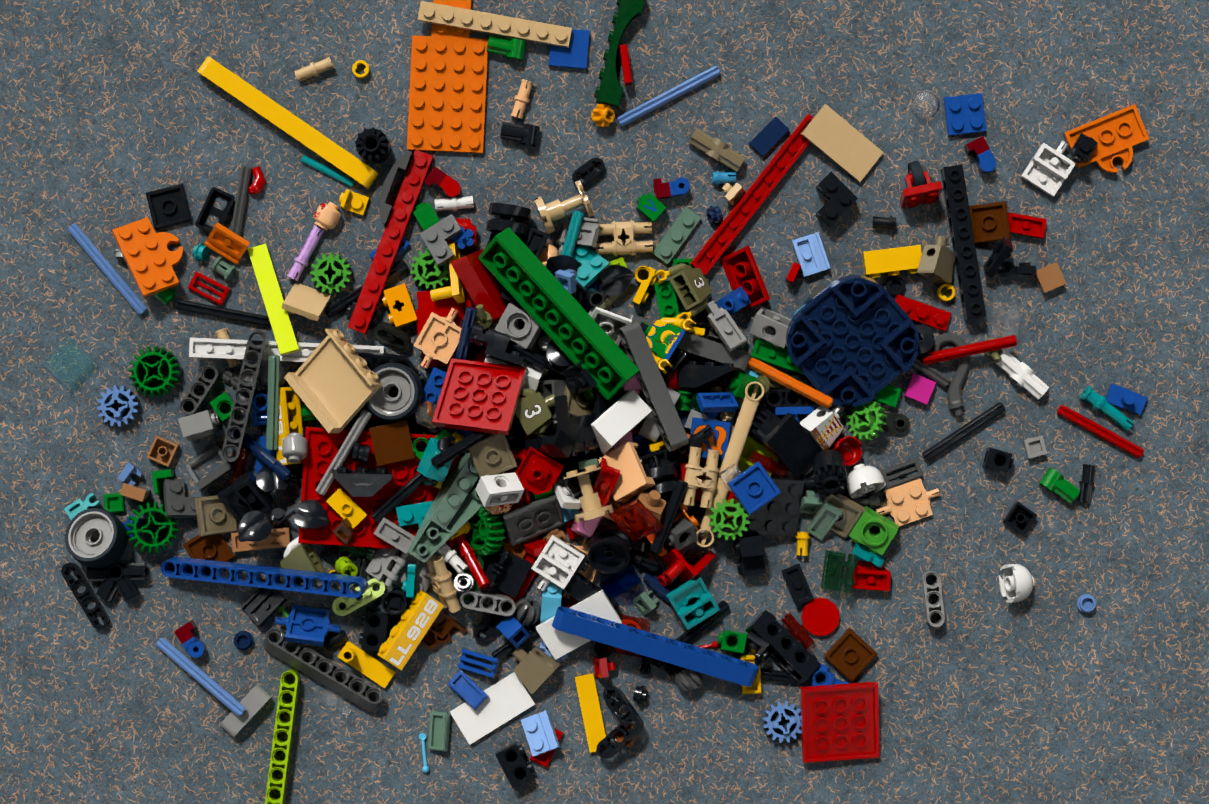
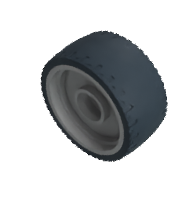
(408, 397)
(96, 538)

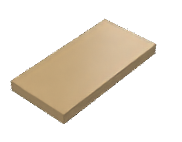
(842, 143)

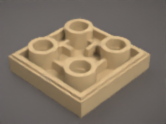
(306, 301)

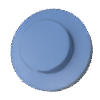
(1086, 603)

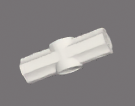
(1022, 375)

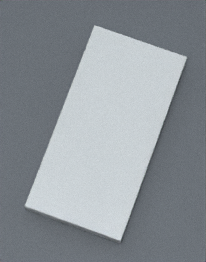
(560, 642)
(505, 701)

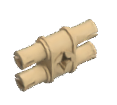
(630, 229)
(709, 472)
(443, 583)

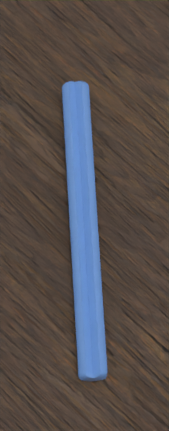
(668, 96)
(107, 269)
(201, 677)

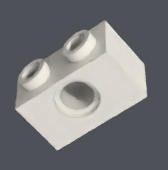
(499, 489)

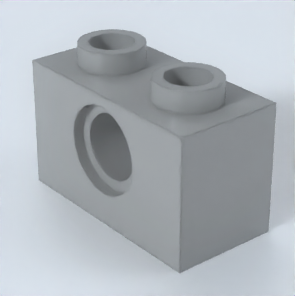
(764, 320)

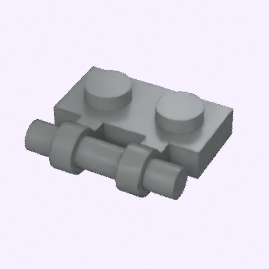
(382, 563)

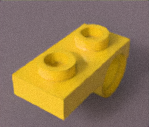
(641, 294)

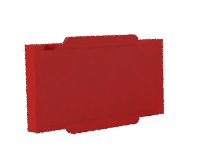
(441, 308)

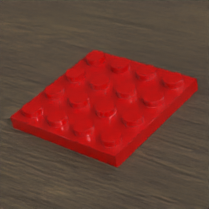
(479, 396)
(840, 722)

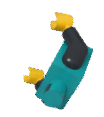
(431, 475)

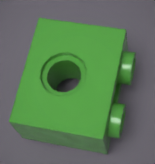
(875, 541)

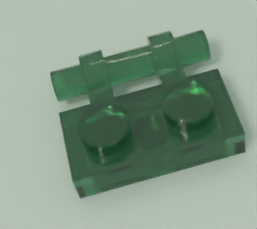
(833, 571)

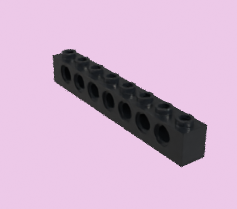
(963, 242)

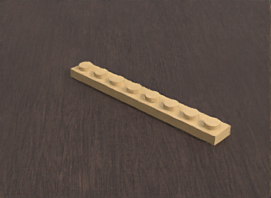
(494, 24)

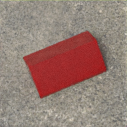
(743, 272)

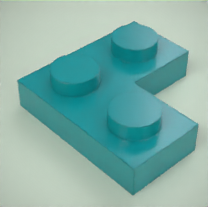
(590, 265)
(413, 513)

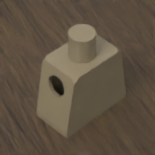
(937, 262)
(534, 667)

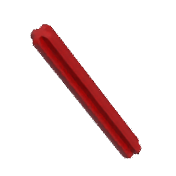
(970, 349)
(1100, 431)

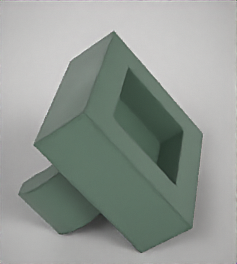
(587, 462)
(810, 503)
(645, 603)

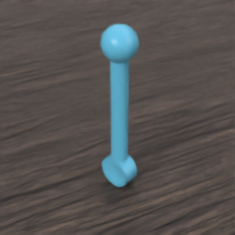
(422, 736)

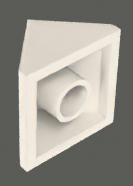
(609, 322)

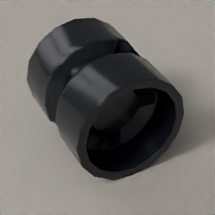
(395, 602)

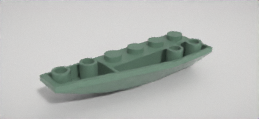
(449, 511)

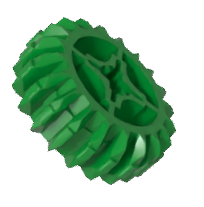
(167, 382)
(135, 531)
(486, 532)

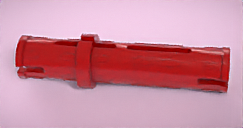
(468, 555)

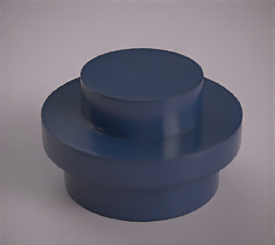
(243, 640)

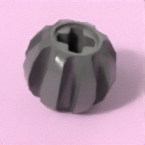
(527, 611)
(688, 679)

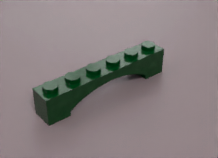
(610, 91)

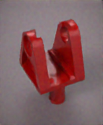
(680, 568)

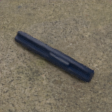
(468, 322)
(263, 455)

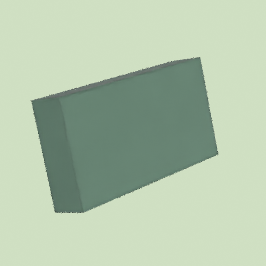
(824, 520)
(439, 730)

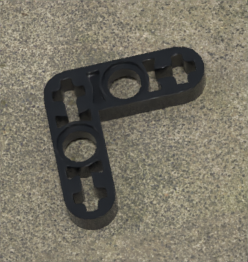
(625, 722)

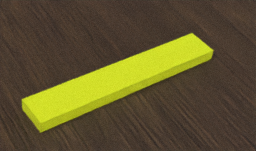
(273, 299)

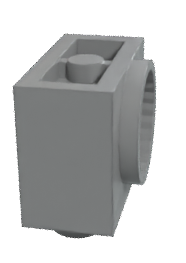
(508, 324)
(199, 425)

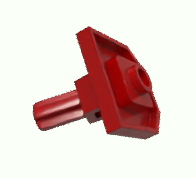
(538, 471)

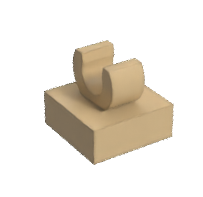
(733, 193)

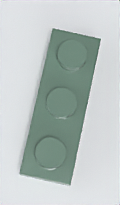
(676, 235)

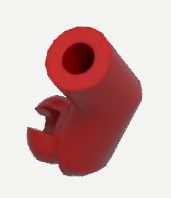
(259, 181)

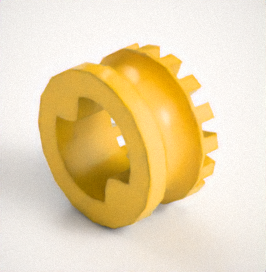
(355, 68)
(944, 298)

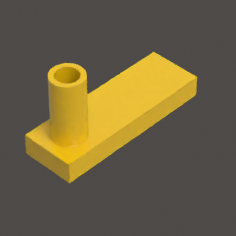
(456, 289)
(366, 664)

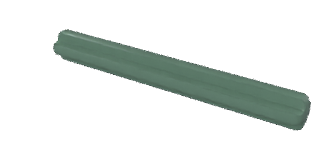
(273, 402)

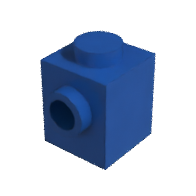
(734, 301)
(513, 631)

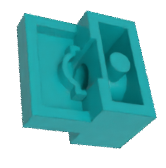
(692, 602)

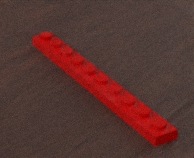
(752, 198)
(390, 242)

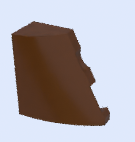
(441, 632)

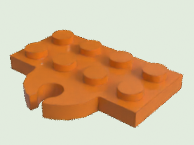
(1115, 138)
(148, 256)

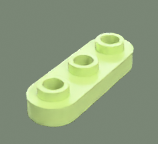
(353, 604)

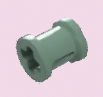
(223, 268)

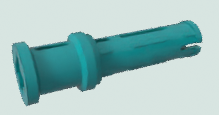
(1099, 403)

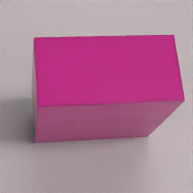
(919, 389)

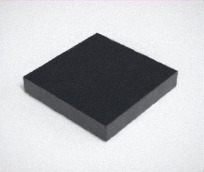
(169, 206)

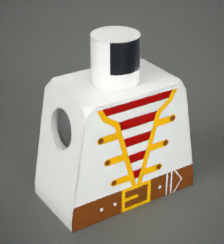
(824, 425)

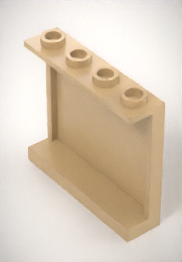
(334, 382)

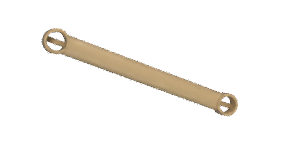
(732, 456)

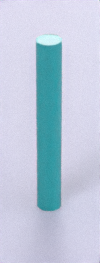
(328, 171)

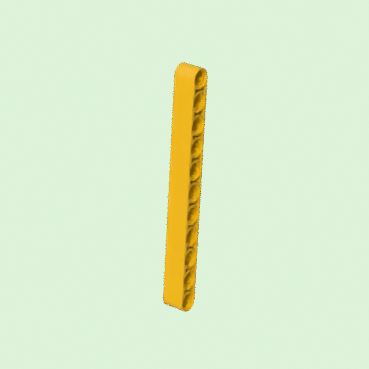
(288, 122)

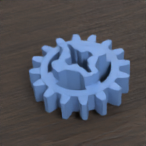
(117, 397)
(792, 719)

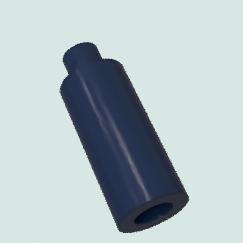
(659, 589)

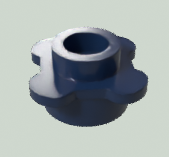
(714, 215)

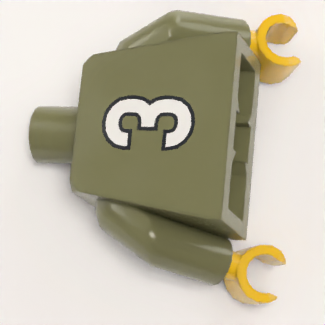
(690, 287)
(534, 412)

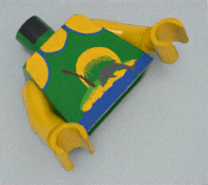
(665, 337)

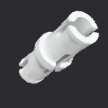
(454, 203)
(450, 557)

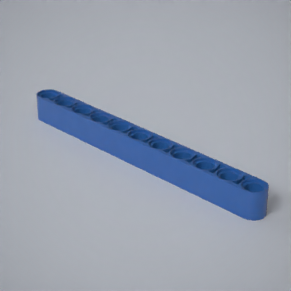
(272, 573)
(655, 646)

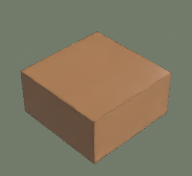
(1049, 277)
(163, 451)
(135, 492)

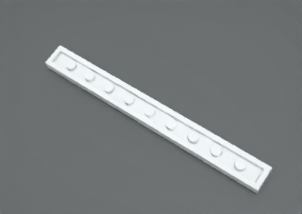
(236, 349)

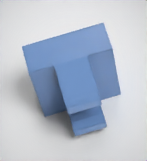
(567, 279)
(129, 469)

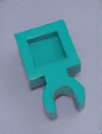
(79, 505)
(863, 553)
(410, 585)

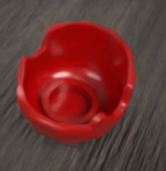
(853, 445)

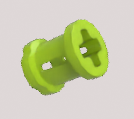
(346, 566)

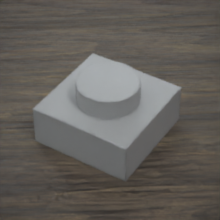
(1034, 446)

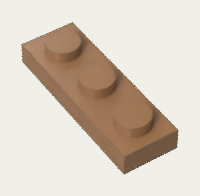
(277, 539)

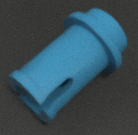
(723, 177)

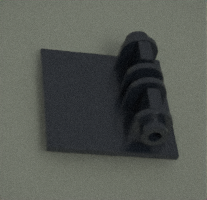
(507, 572)

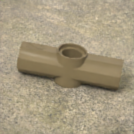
(716, 149)

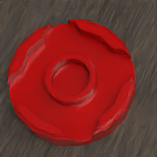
(820, 616)

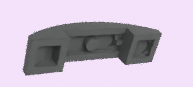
(401, 164)

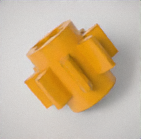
(603, 115)

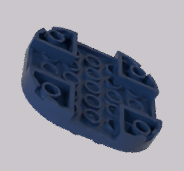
(852, 340)

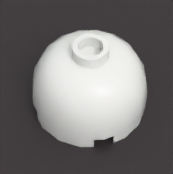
(864, 480)
(1016, 582)

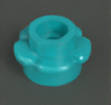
(200, 252)

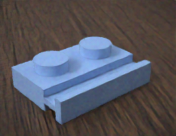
(811, 254)
(540, 733)

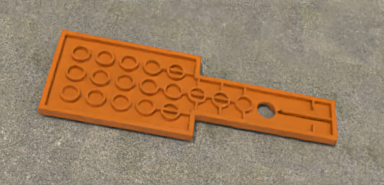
(447, 89)

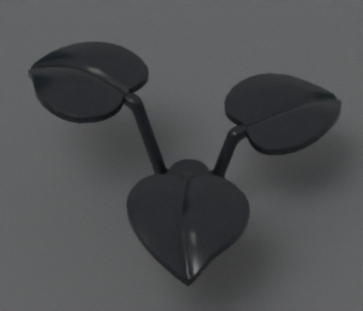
(614, 279)
(257, 528)

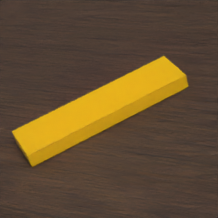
(590, 710)

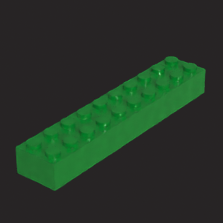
(557, 312)

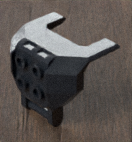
(572, 433)

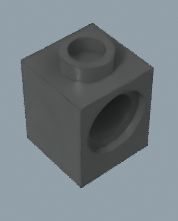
(681, 534)

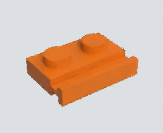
(226, 243)

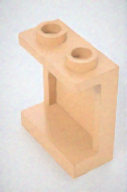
(632, 474)

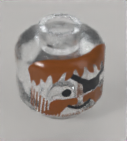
(425, 413)

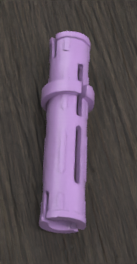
(305, 253)

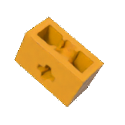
(401, 294)

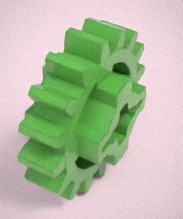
(339, 273)
(426, 276)
(860, 427)
(736, 514)

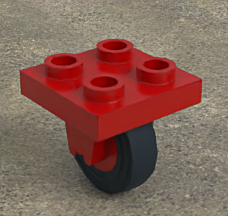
(919, 187)

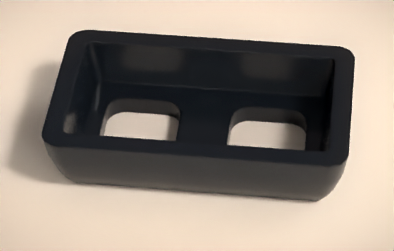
(208, 208)

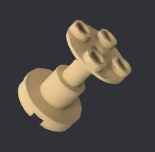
(556, 210)
(589, 501)

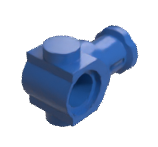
(829, 678)

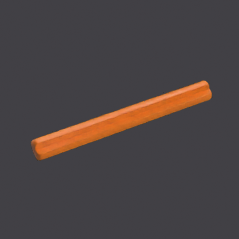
(790, 382)

